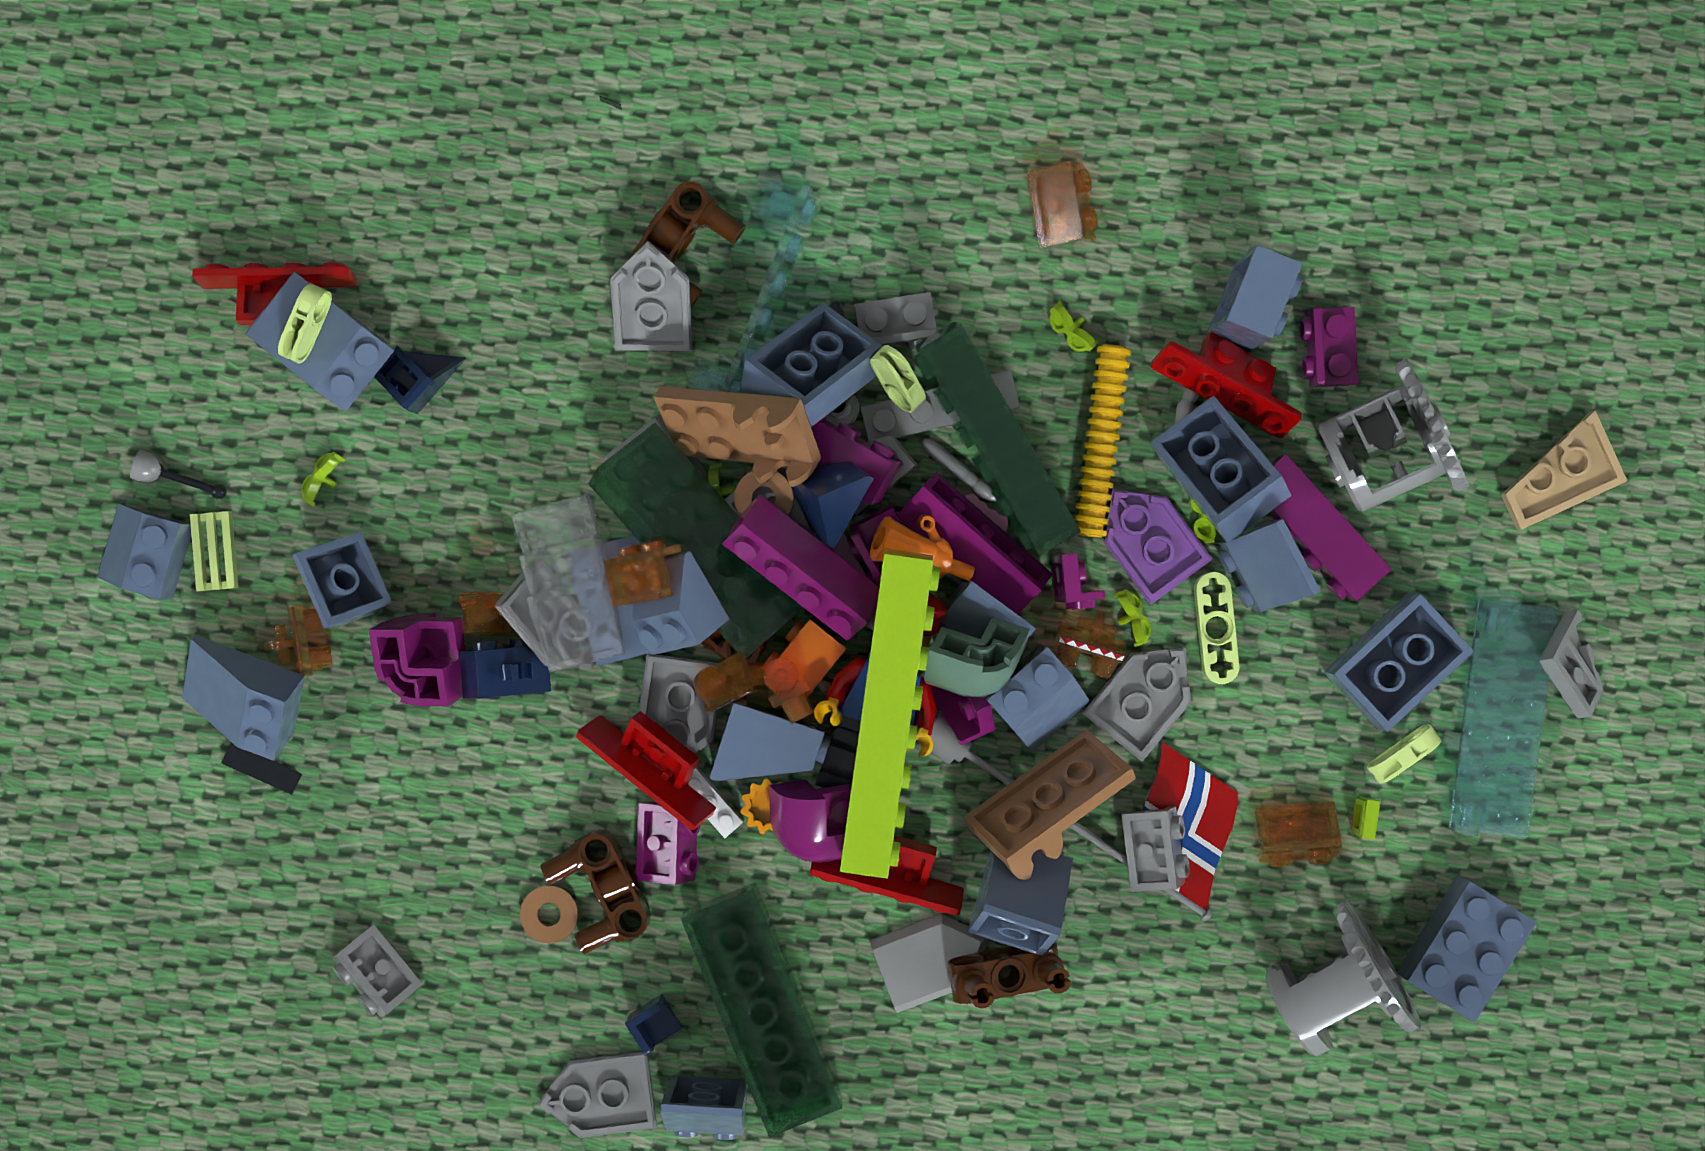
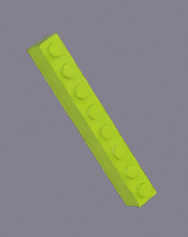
(887, 713)

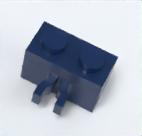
(502, 671)

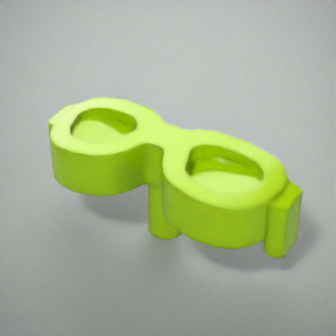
(1076, 337)
(713, 479)
(313, 481)
(1202, 527)
(1133, 607)

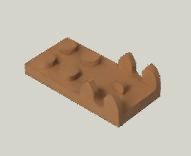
(743, 429)
(1048, 801)

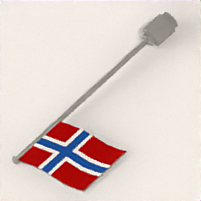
(1199, 798)

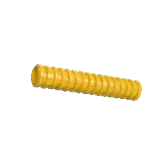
(1102, 440)

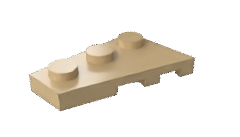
(1566, 475)

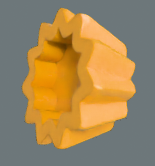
(758, 806)

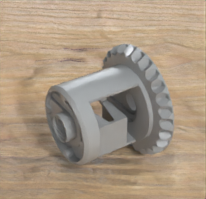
(1382, 432)
(1341, 987)

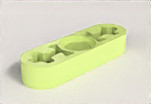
(1210, 657)

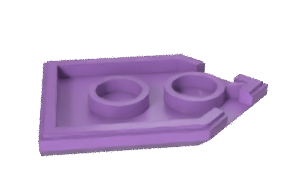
(1152, 542)

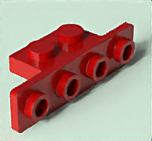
(259, 283)
(1235, 379)
(652, 763)
(905, 883)

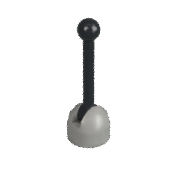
(149, 467)

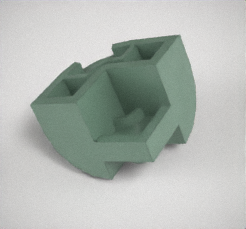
(974, 664)

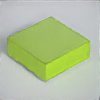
(1365, 817)

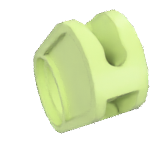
(304, 323)
(897, 378)
(1404, 753)

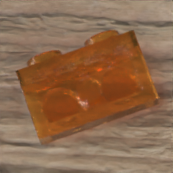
(1062, 204)
(639, 573)
(1298, 833)

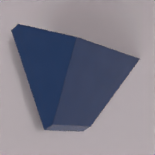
(415, 376)
(831, 498)

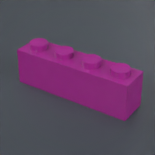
(843, 445)
(1327, 536)
(999, 561)
(803, 567)

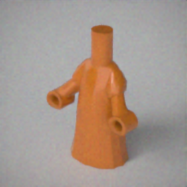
(898, 537)

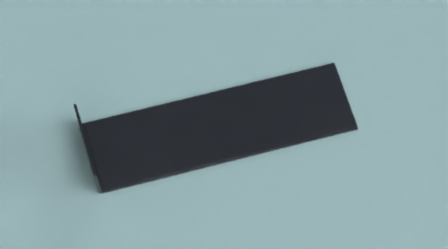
(261, 768)

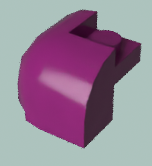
(420, 658)
(810, 820)

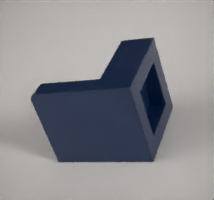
(652, 1024)

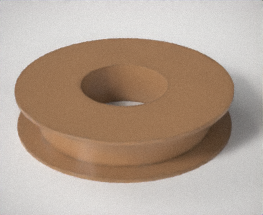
(778, 483)
(544, 932)

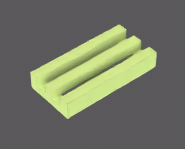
(199, 552)

